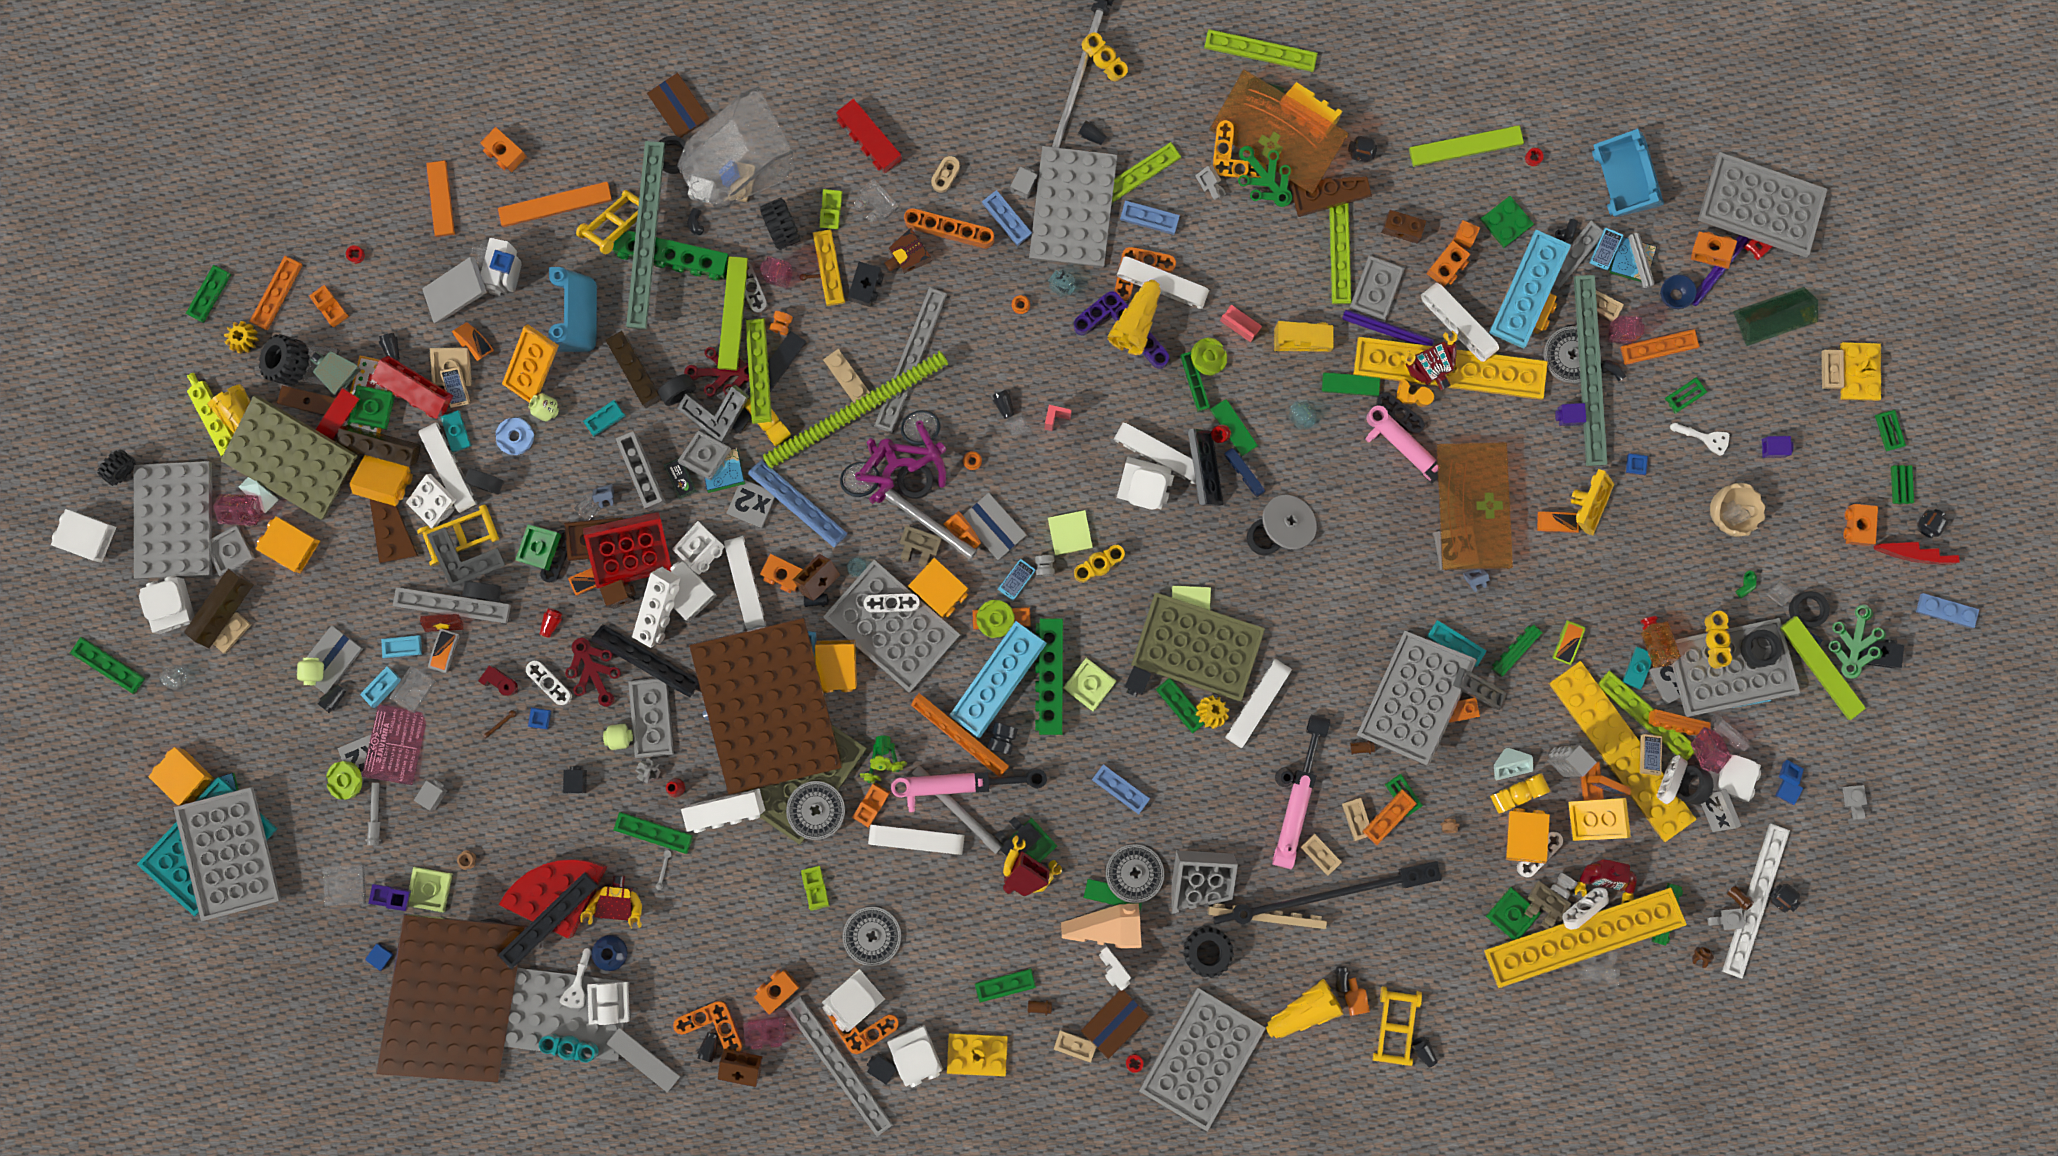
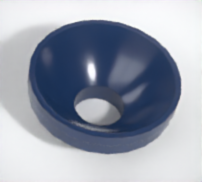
(1684, 285)
(619, 953)

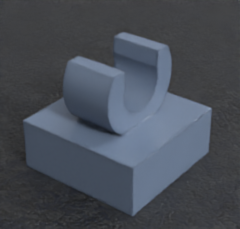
(603, 493)
(1476, 577)

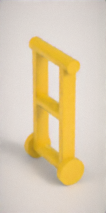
(607, 244)
(493, 536)
(1415, 1002)

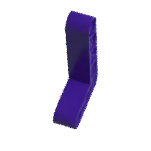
(1114, 311)

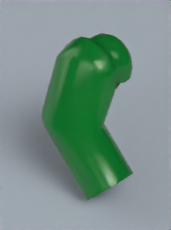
(1749, 584)

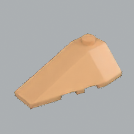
(1111, 925)

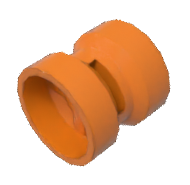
(781, 322)

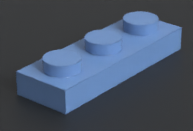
(1149, 217)
(1006, 218)
(1947, 610)
(1120, 789)

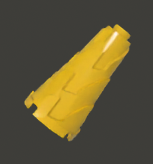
(1135, 321)
(230, 406)
(1312, 1008)

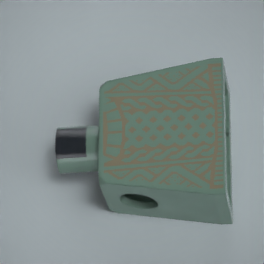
(334, 371)

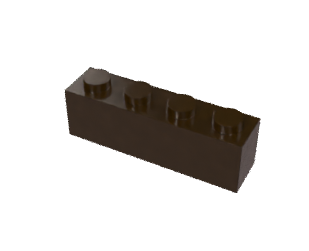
(633, 369)
(379, 445)
(218, 608)

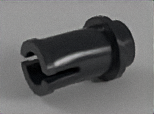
(822, 600)
(1342, 978)

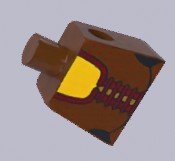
(907, 253)

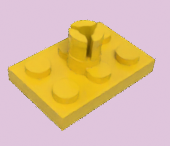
(1861, 371)
(1593, 501)
(1599, 819)
(977, 1054)

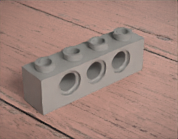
(640, 471)
(1571, 761)

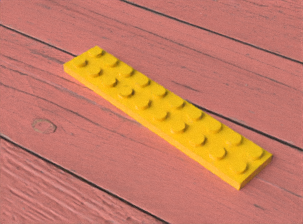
(1495, 375)
(1618, 748)
(1598, 935)

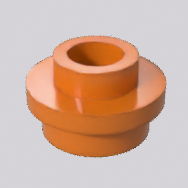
(1020, 298)
(972, 454)

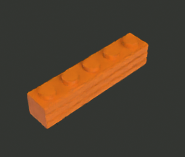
(1676, 722)

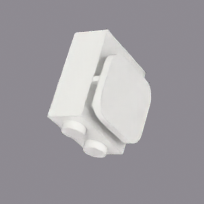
(497, 281)
(1145, 483)
(83, 535)
(693, 592)
(166, 604)
(1737, 778)
(852, 1001)
(915, 1056)

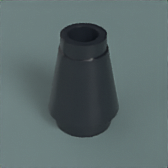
(1092, 133)
(389, 344)
(1003, 403)
(332, 698)
(1279, 777)
(708, 1048)
(1424, 1051)

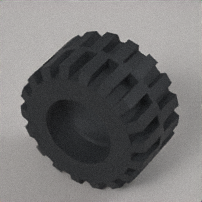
(780, 223)
(284, 360)
(1224, 959)

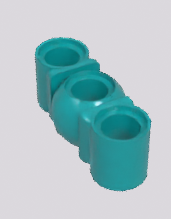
(559, 1048)

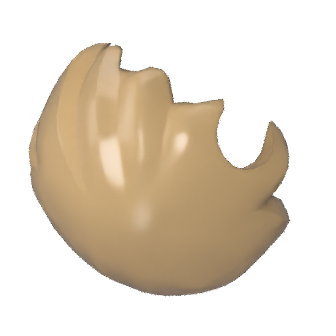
(1745, 496)

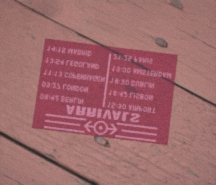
(394, 745)

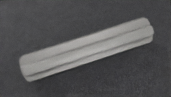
(1641, 260)

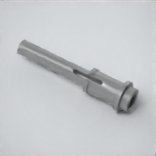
(374, 826)

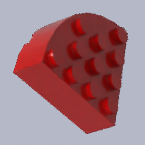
(544, 884)

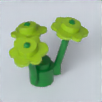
(882, 747)

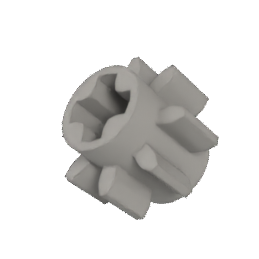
(648, 771)

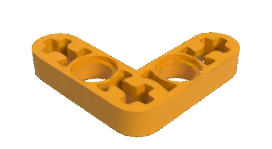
(1226, 158)

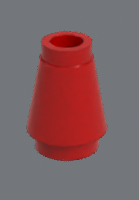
(550, 622)
(679, 787)

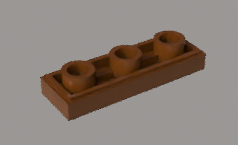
(297, 399)

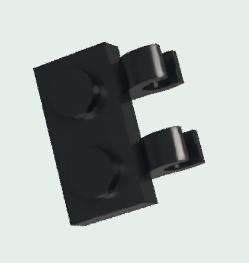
(1025, 832)

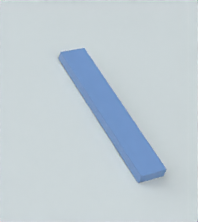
(797, 503)

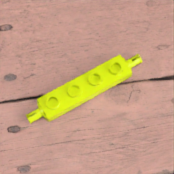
(200, 396)

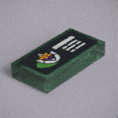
(680, 479)

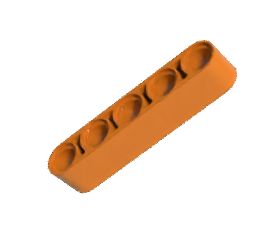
(942, 222)

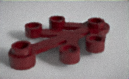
(724, 374)
(591, 670)

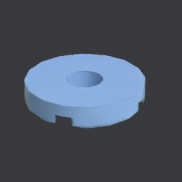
(525, 440)

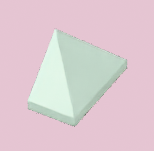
(265, 496)
(1512, 764)

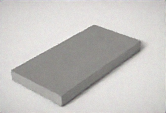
(454, 290)
(651, 718)

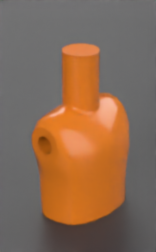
(1356, 998)

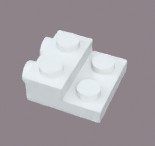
(698, 548)
(1115, 972)

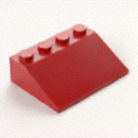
(627, 549)

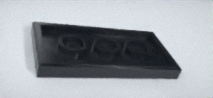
(1205, 467)

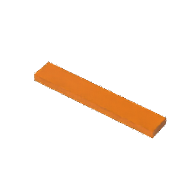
(555, 204)
(959, 735)

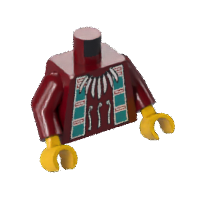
(1434, 362)
(1608, 875)

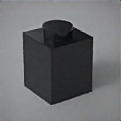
(1137, 681)
(574, 780)
(881, 1068)

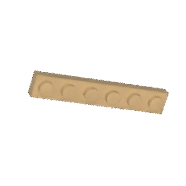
(1275, 917)

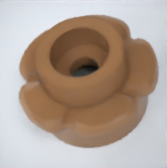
(1450, 826)
(461, 860)

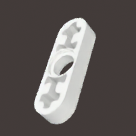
(877, 609)
(542, 669)
(1672, 779)
(1533, 867)
(1575, 917)

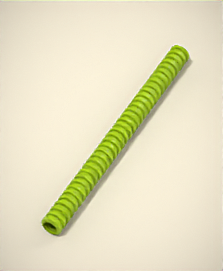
(855, 409)

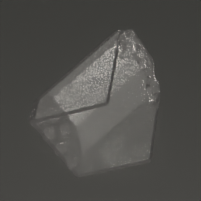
(736, 152)

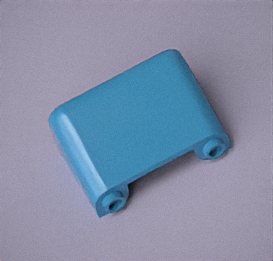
(1628, 173)
(580, 311)

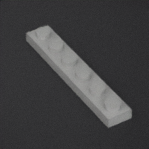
(451, 605)

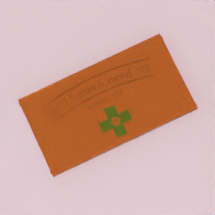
(1277, 122)
(1474, 506)

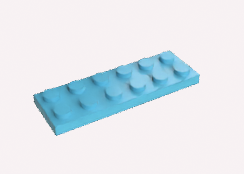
(1529, 289)
(997, 679)

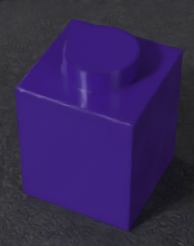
(1571, 414)
(1777, 447)

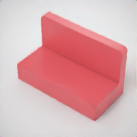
(1240, 323)
(1054, 411)

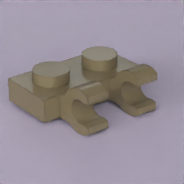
(920, 541)
(1549, 901)

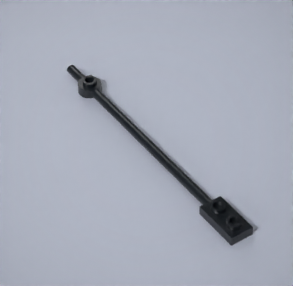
(1408, 876)

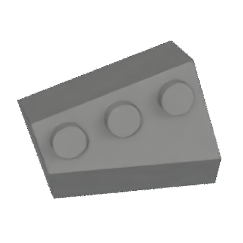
(1202, 879)

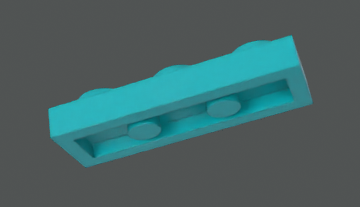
(1451, 639)

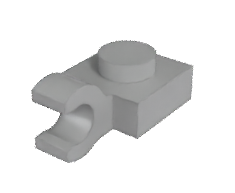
(1209, 181)
(1855, 797)
(1730, 919)

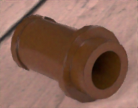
(1362, 747)
(1737, 895)
(1040, 1007)

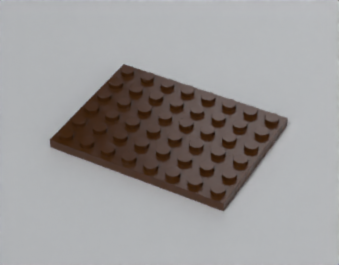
(766, 705)
(448, 1000)

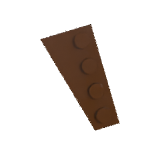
(1330, 194)
(390, 533)

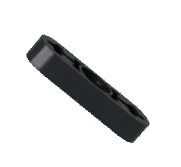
(1408, 425)
(556, 571)

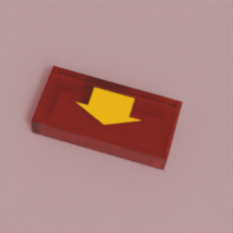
(445, 622)

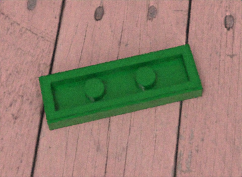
(208, 293)
(1350, 384)
(1239, 434)
(1180, 704)
(1101, 892)
(1005, 985)

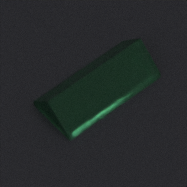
(1777, 315)

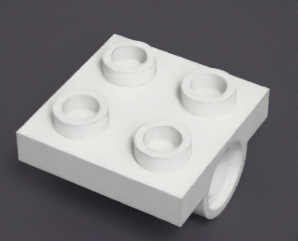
(431, 501)
(608, 1003)

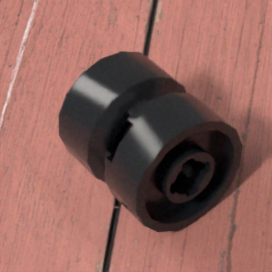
(1002, 738)

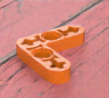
(1140, 254)
(711, 1017)
(863, 1035)

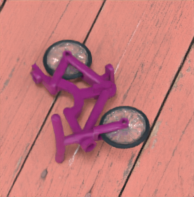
(918, 429)

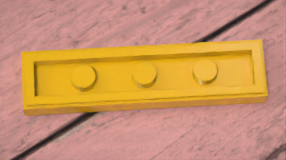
(828, 267)

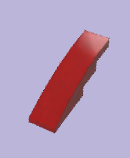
(337, 414)
(1911, 552)

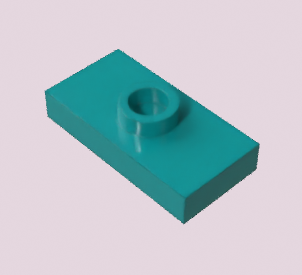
(604, 418)
(455, 431)
(1637, 668)

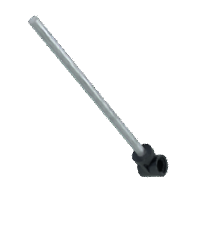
(1100, 9)

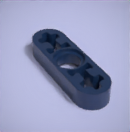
(1248, 477)

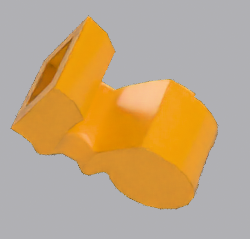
(1422, 396)

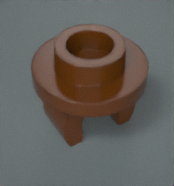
(1704, 954)

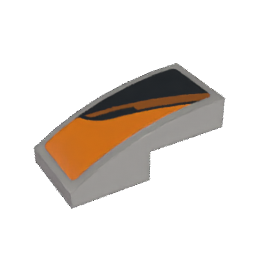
(443, 651)

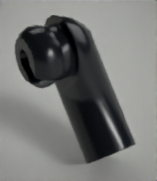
(693, 223)
(1567, 233)
(1613, 367)

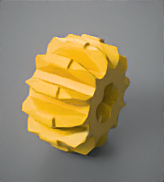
(247, 339)
(1212, 712)

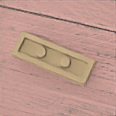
(846, 375)

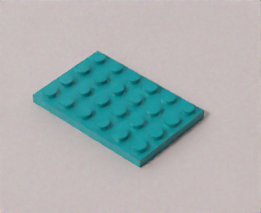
(167, 859)

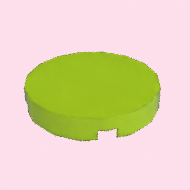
(1209, 356)
(995, 618)
(344, 780)

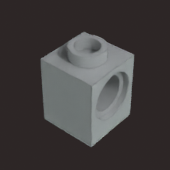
(1024, 182)
(431, 794)

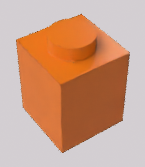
(1465, 234)

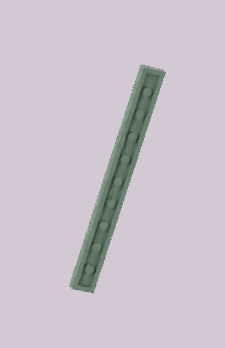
(645, 235)
(1590, 370)

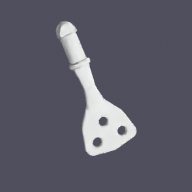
(1707, 438)
(577, 985)

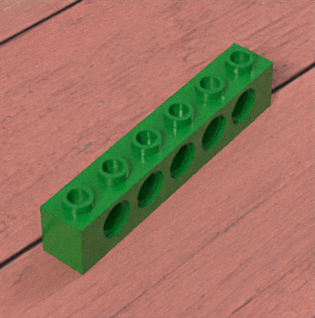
(719, 260)
(1053, 727)

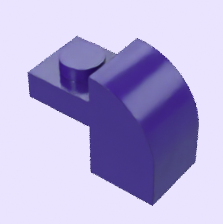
(391, 897)

